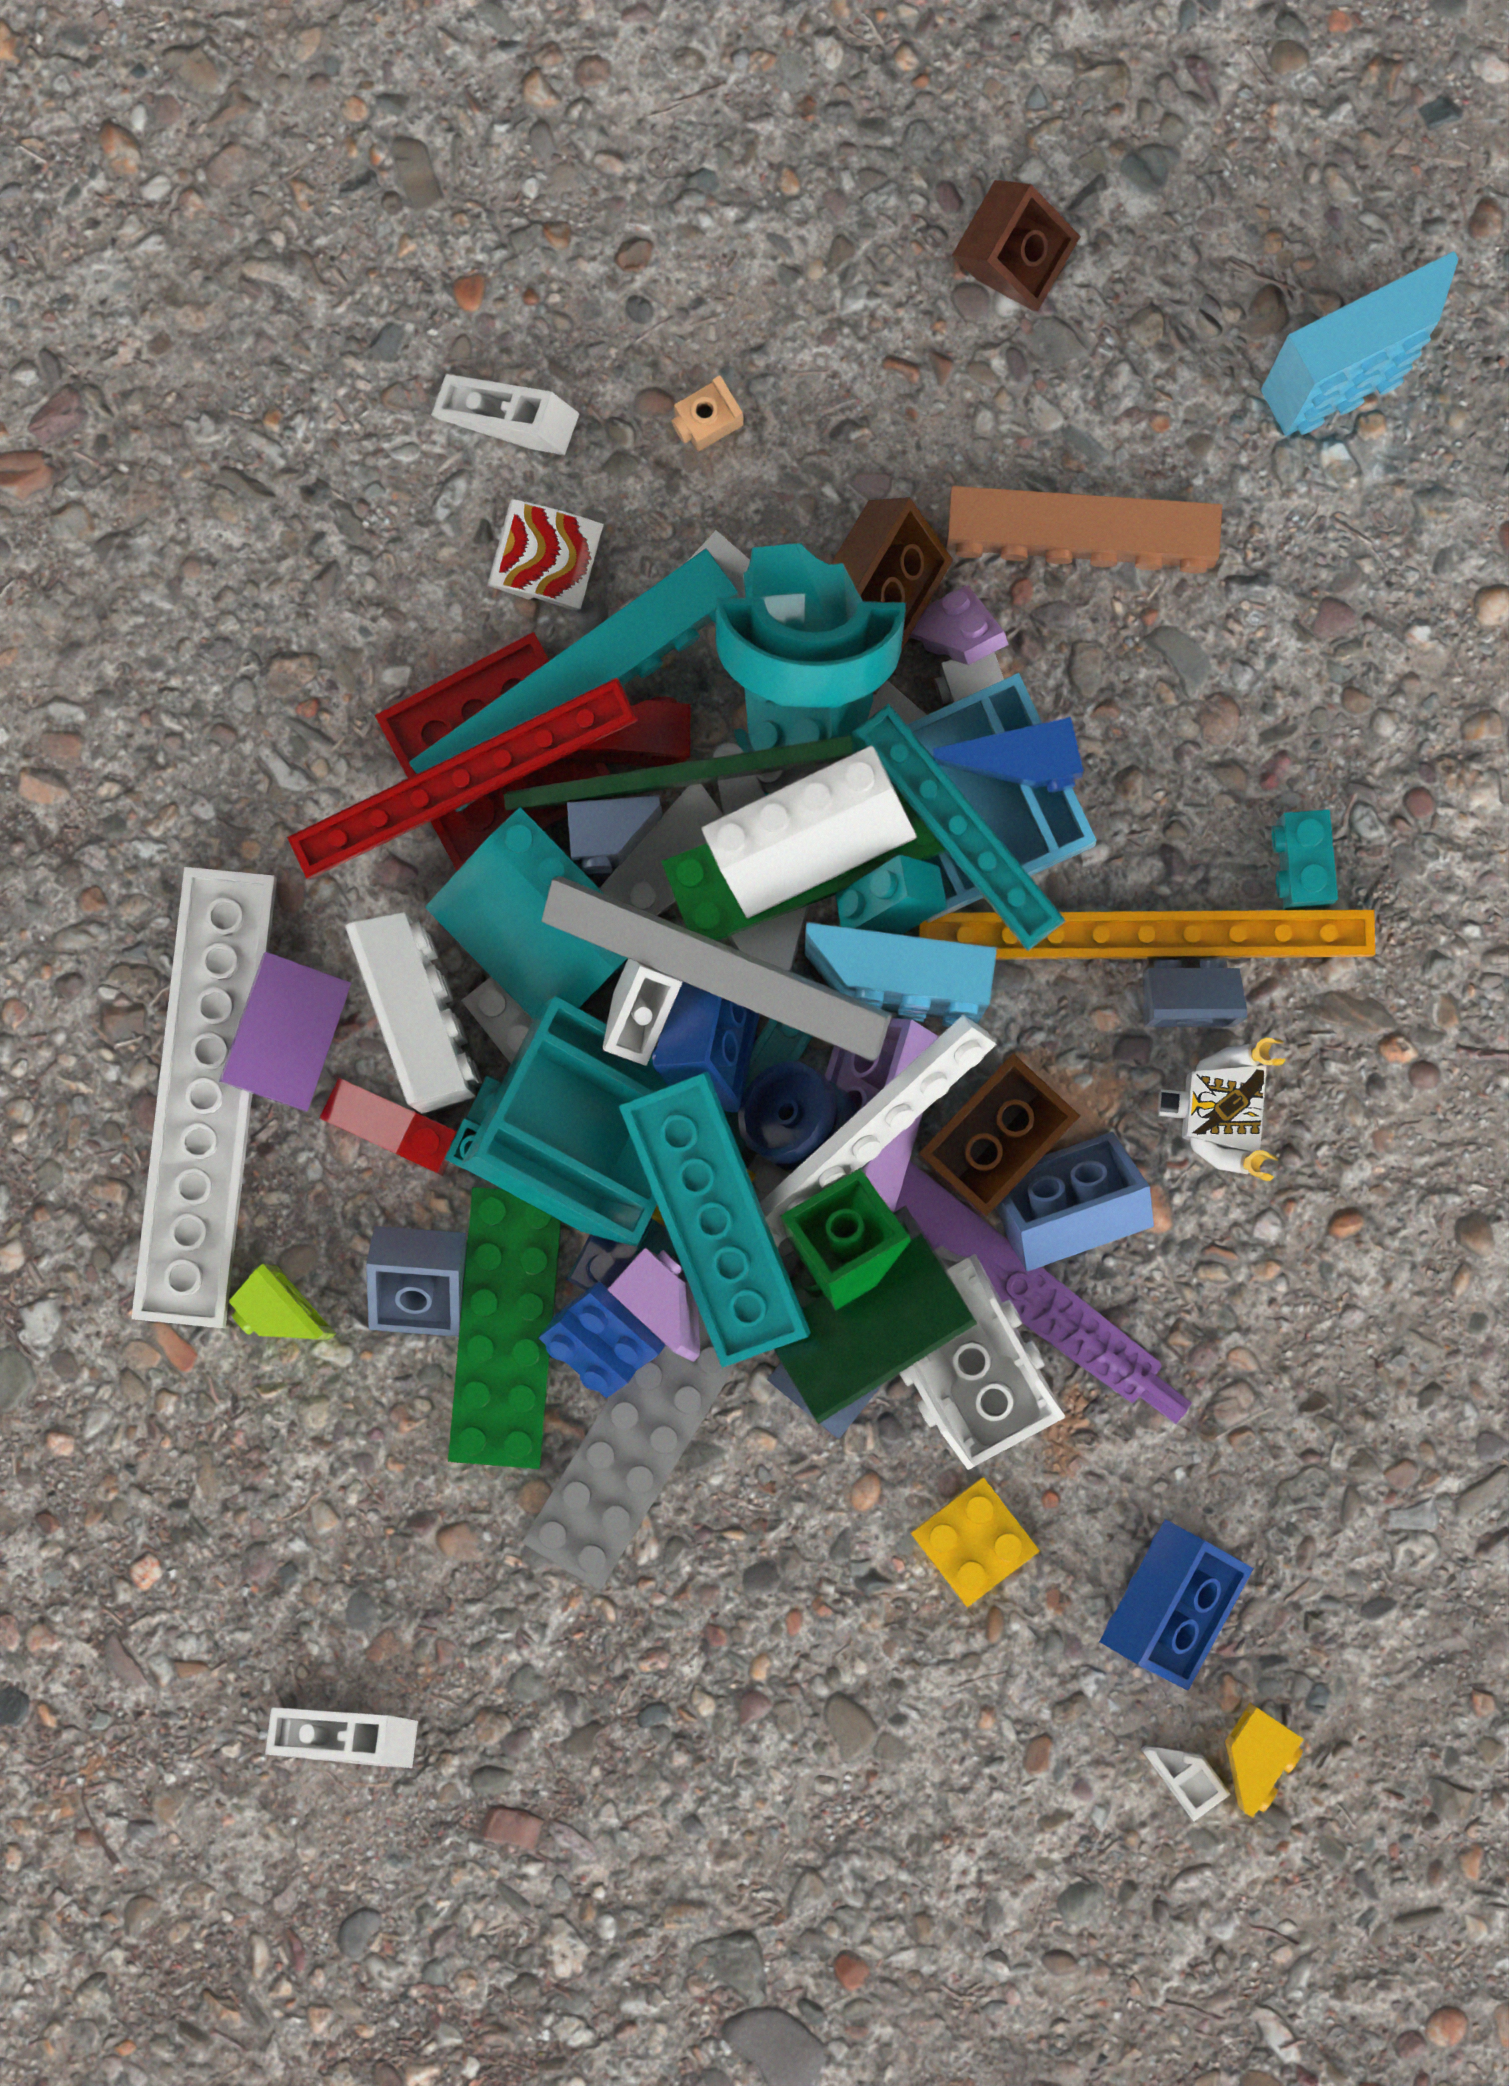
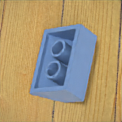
(1076, 1202)

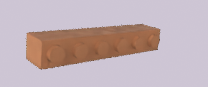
(1083, 528)

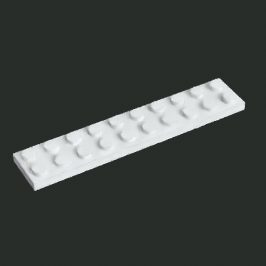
(198, 1120)

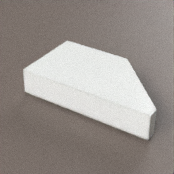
(1188, 1778)

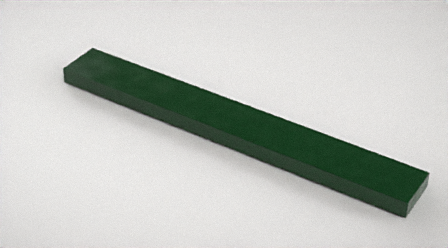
(685, 774)

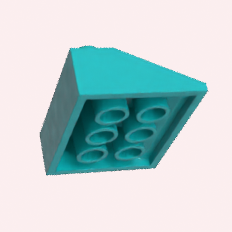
(497, 915)

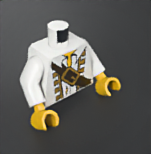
(1225, 1107)

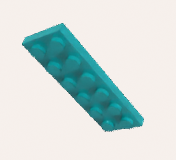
(714, 1220)

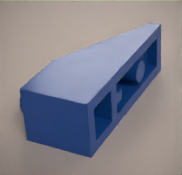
(1026, 756)

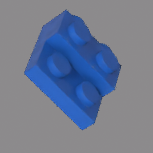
(600, 1340)

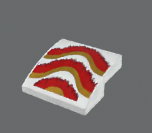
(545, 554)

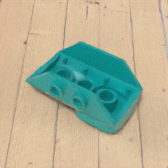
(806, 598)

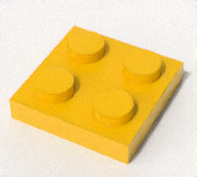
(975, 1541)

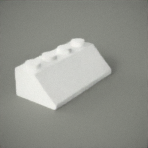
(809, 832)

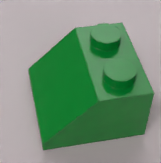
(846, 1237)

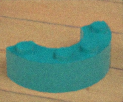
(807, 666)

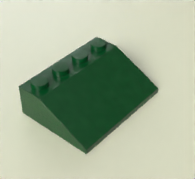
(876, 1333)

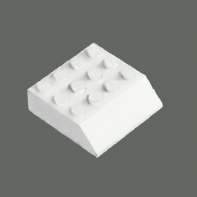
(413, 1012)

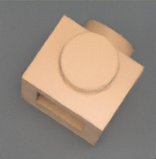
(705, 431)

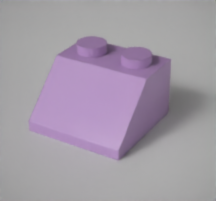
(662, 1300)

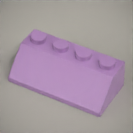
(865, 1079)

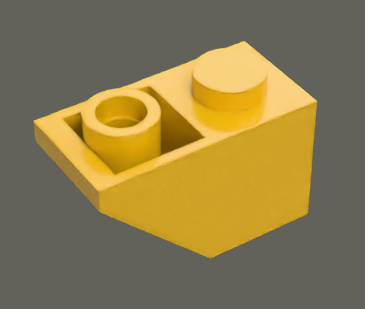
(1257, 1755)

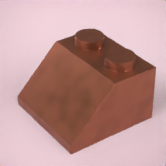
(1016, 243)

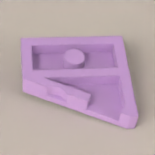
(959, 628)

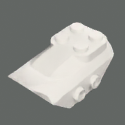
(986, 1381)

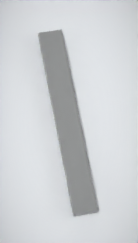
(717, 968)

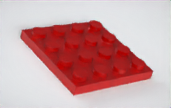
(442, 707)

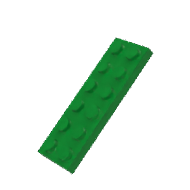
(714, 911)
(503, 1313)

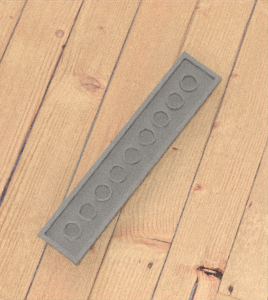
(635, 1446)

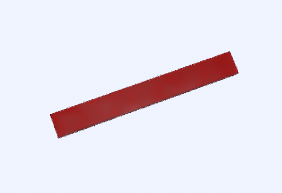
(462, 778)

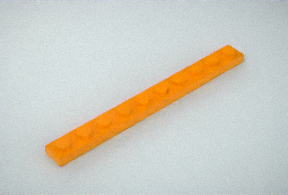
(1172, 934)

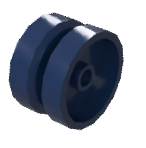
(792, 1113)

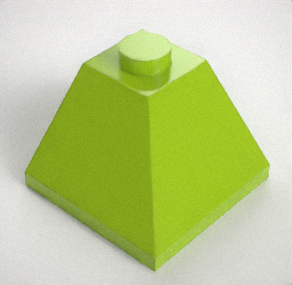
(276, 1307)

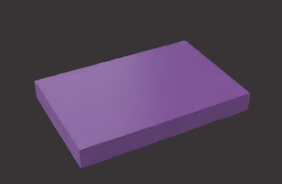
(285, 1032)

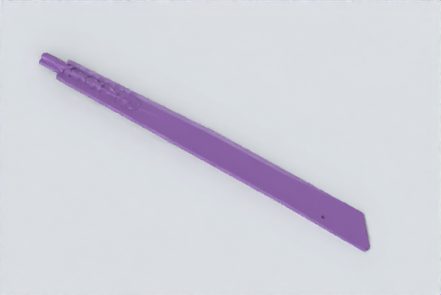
(1040, 1298)

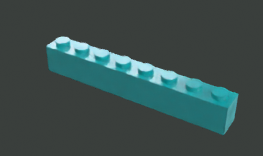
(618, 648)

